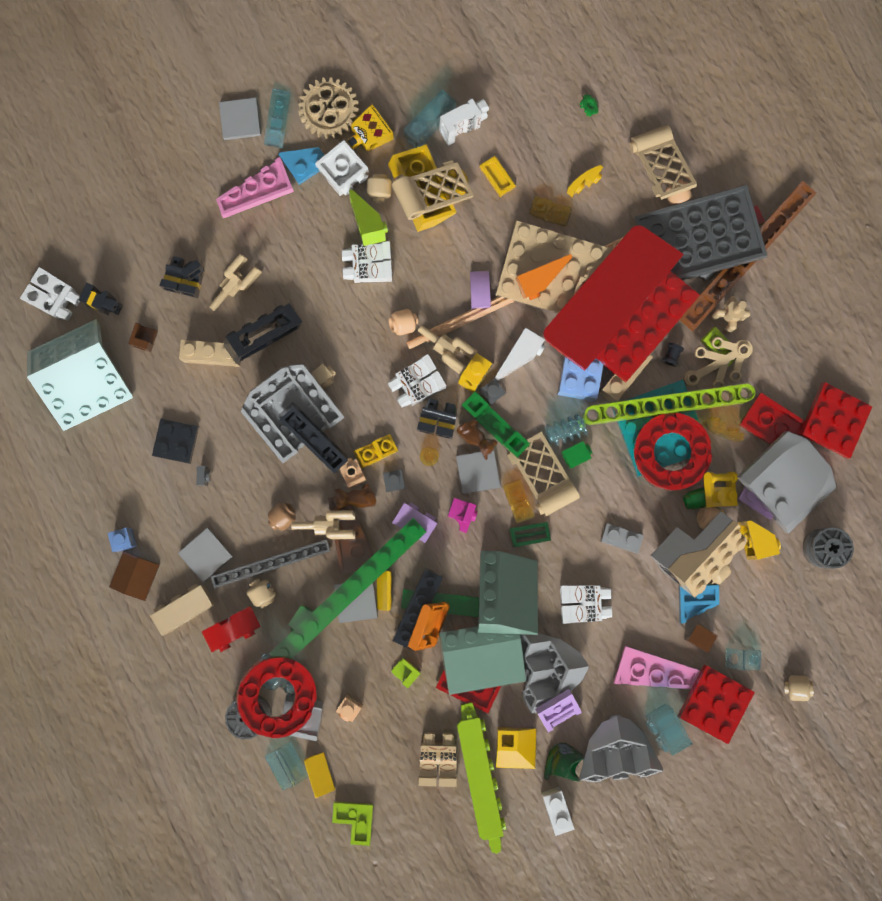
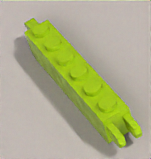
(479, 777)

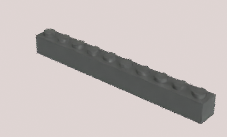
(270, 563)

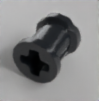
(672, 354)

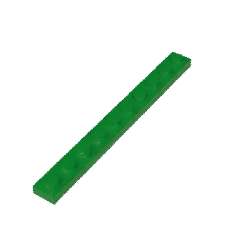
(349, 590)

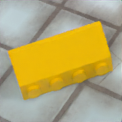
(416, 162)

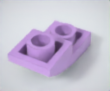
(480, 289)

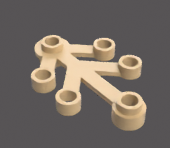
(721, 361)

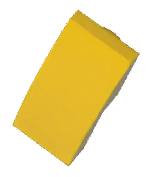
(588, 178)
(375, 451)

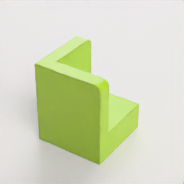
(406, 672)

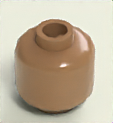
(281, 516)

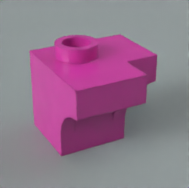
(463, 513)

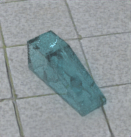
(277, 118)

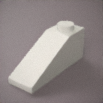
(523, 352)

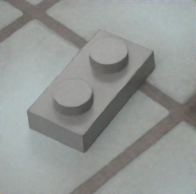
(622, 538)

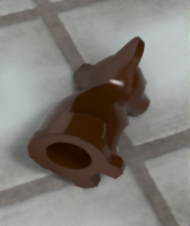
(473, 436)
(358, 498)

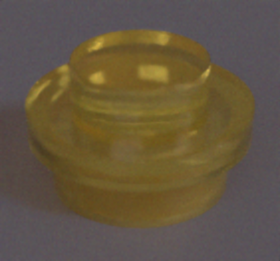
(429, 456)

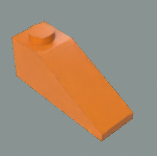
(538, 279)

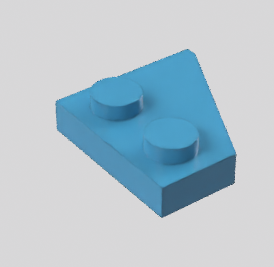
(302, 162)
(693, 606)

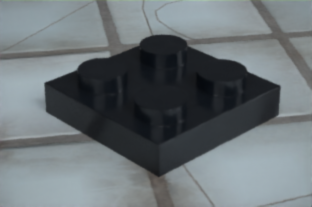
(175, 441)

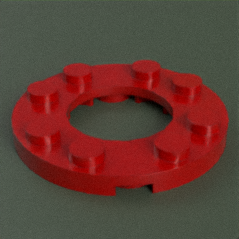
(699, 445)
(295, 717)

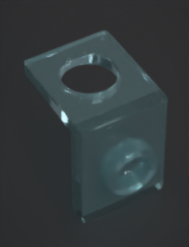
(747, 659)

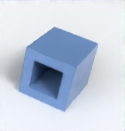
(122, 539)

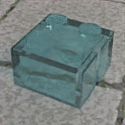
(669, 730)

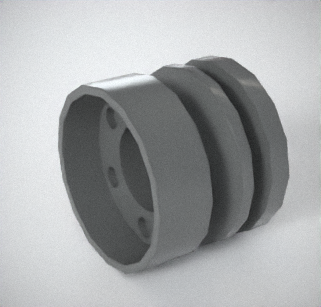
(817, 547)
(235, 723)

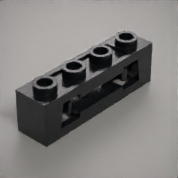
(286, 323)
(313, 437)
(423, 594)

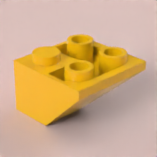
(516, 747)

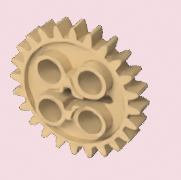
(314, 99)

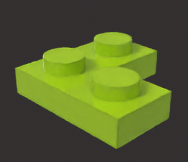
(359, 816)

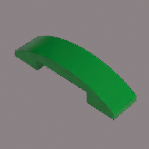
(495, 425)

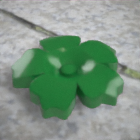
(589, 105)

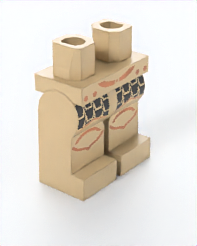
(439, 754)

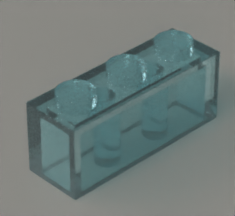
(428, 119)

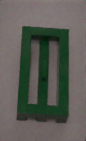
(514, 537)

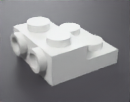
(342, 168)

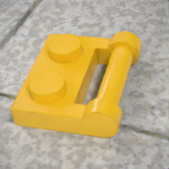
(720, 496)

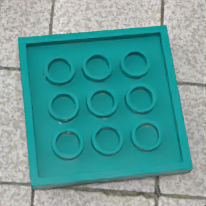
(670, 447)

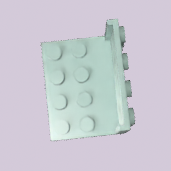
(76, 376)

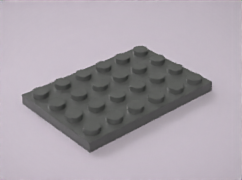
(709, 231)

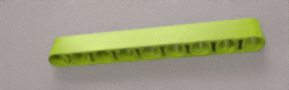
(677, 404)

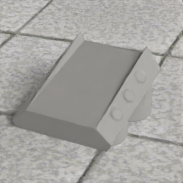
(312, 727)

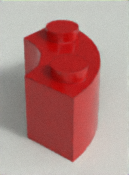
(236, 626)

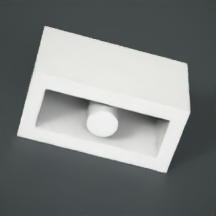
(557, 811)

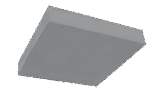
(239, 118)
(477, 473)
(205, 555)
(361, 608)

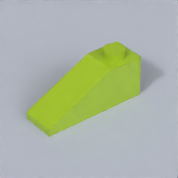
(368, 220)

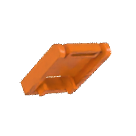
(428, 625)

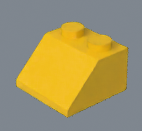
(760, 541)

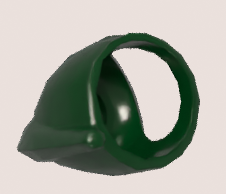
(563, 762)

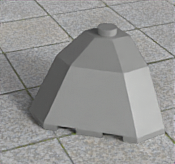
(549, 668)
(618, 751)

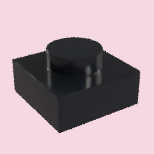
(192, 270)

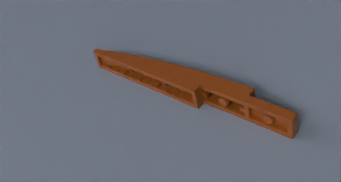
(729, 277)

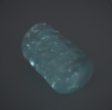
(566, 429)

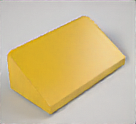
(384, 591)
(319, 774)

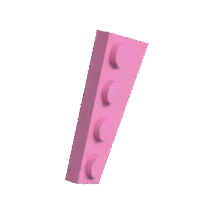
(256, 190)
(650, 670)

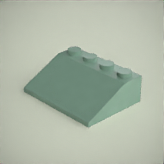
(507, 594)
(480, 659)

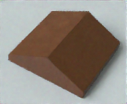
(134, 576)

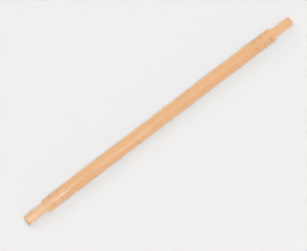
(472, 315)

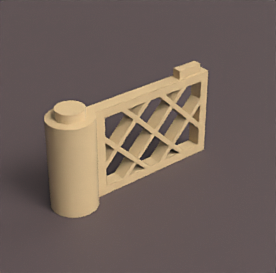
(656, 141)
(410, 194)
(557, 495)

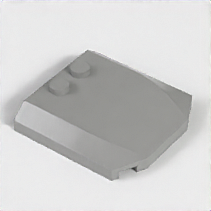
(277, 392)
(789, 479)

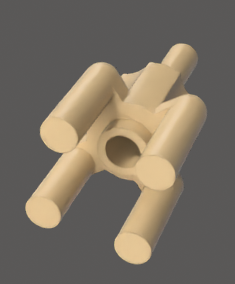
(235, 280)
(733, 312)
(449, 349)
(329, 524)

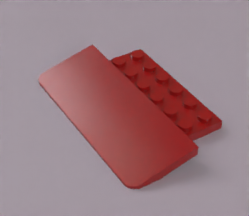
(623, 306)

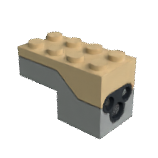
(698, 561)

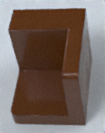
(142, 337)
(701, 638)

